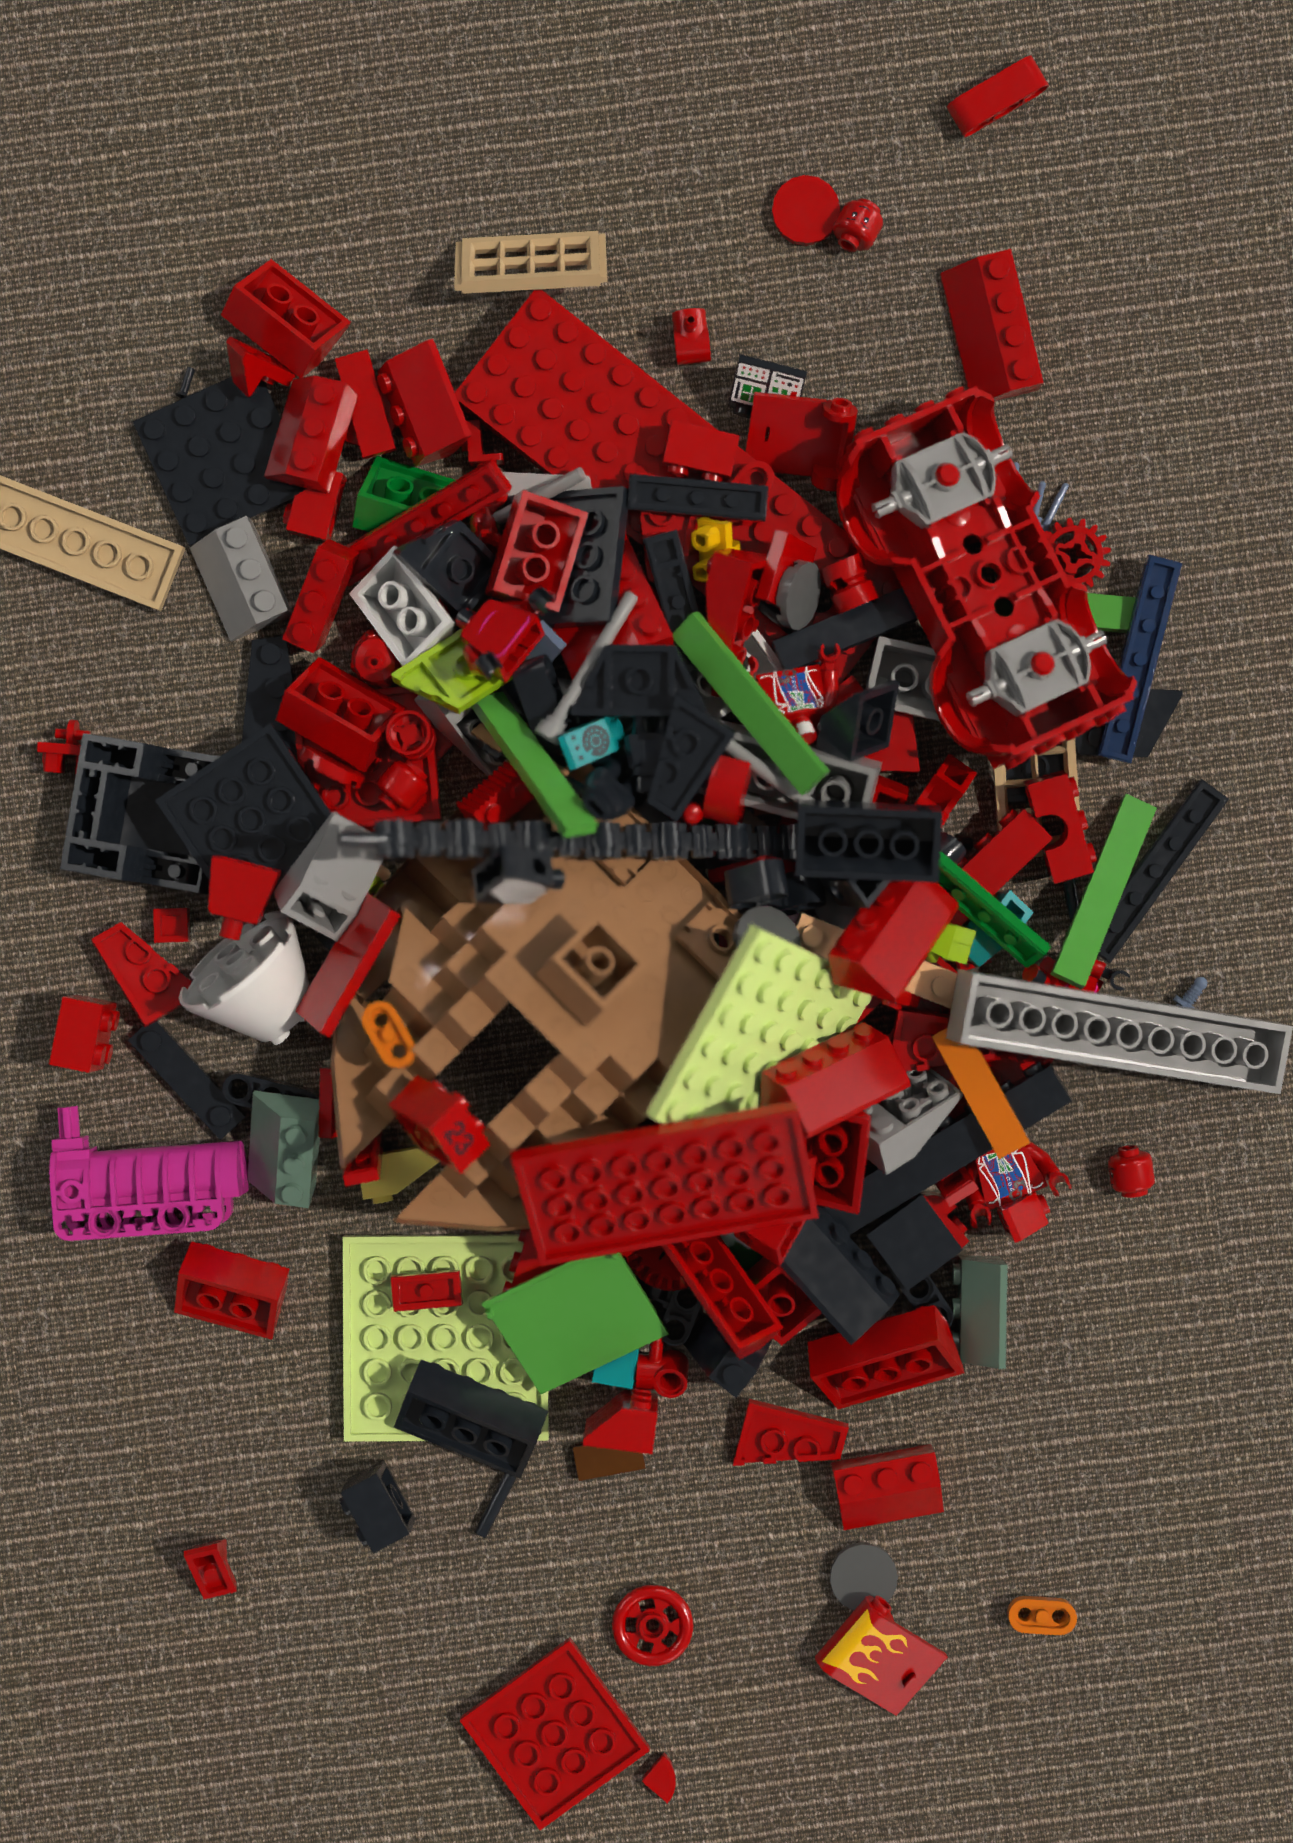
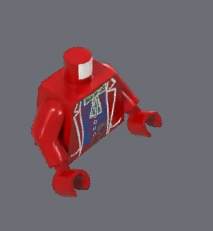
(802, 692)
(1010, 1178)

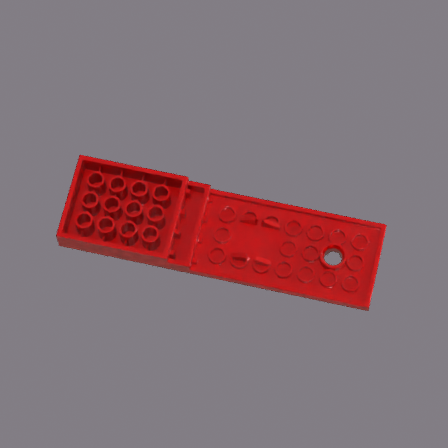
(581, 403)

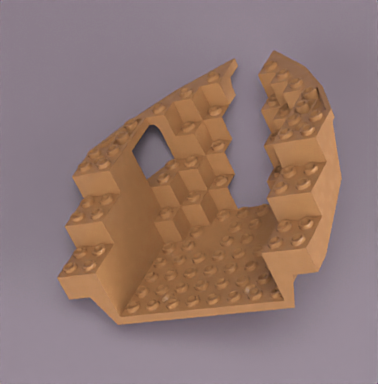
(600, 968)

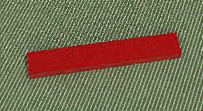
(452, 502)

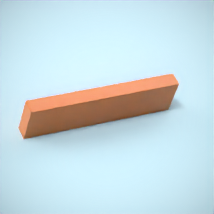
(983, 1095)

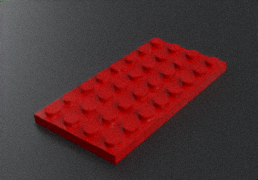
(666, 1183)

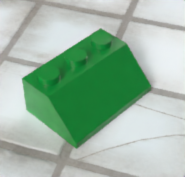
(392, 490)

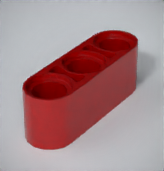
(997, 96)

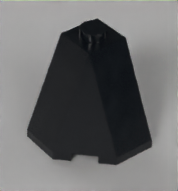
(719, 1359)

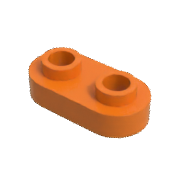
(388, 1036)
(1040, 1616)

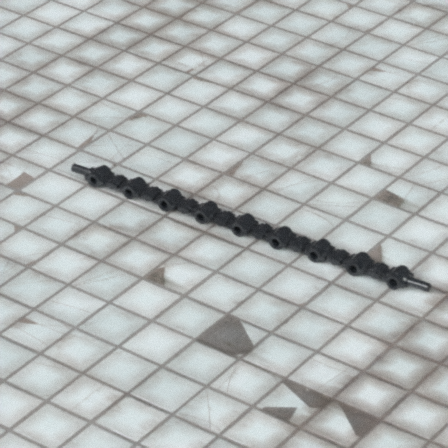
(664, 840)

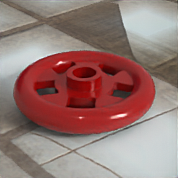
(628, 1640)

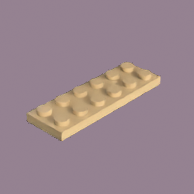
(86, 545)

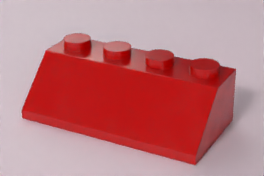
(992, 326)
(891, 938)
(836, 1078)
(725, 1293)
(886, 1359)

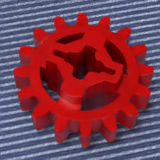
(1077, 541)

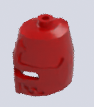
(374, 660)

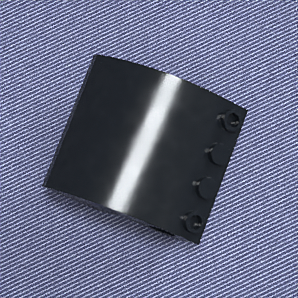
(114, 815)

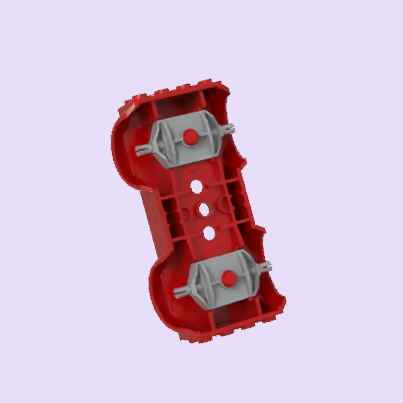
(996, 680)

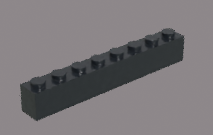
(954, 1146)

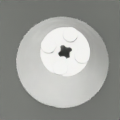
(252, 981)

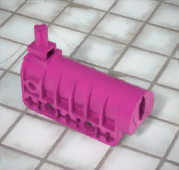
(140, 1181)

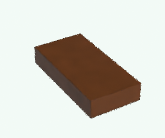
(601, 1462)

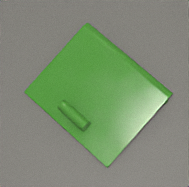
(575, 1319)

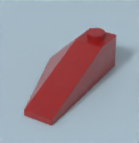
(732, 597)

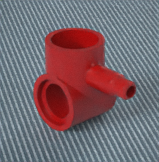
(691, 336)
(653, 1370)

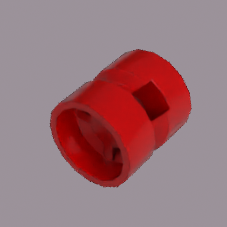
(849, 583)
(411, 735)

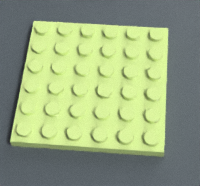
(763, 1011)
(386, 1345)

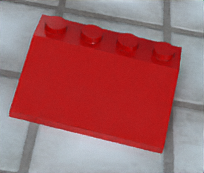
(642, 626)

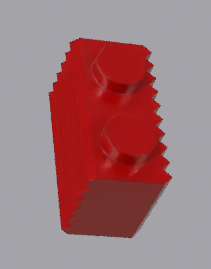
(497, 798)

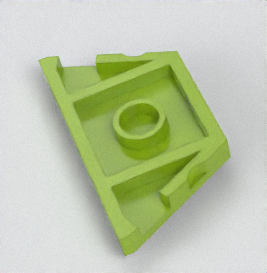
(445, 676)

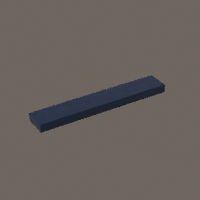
(1141, 654)

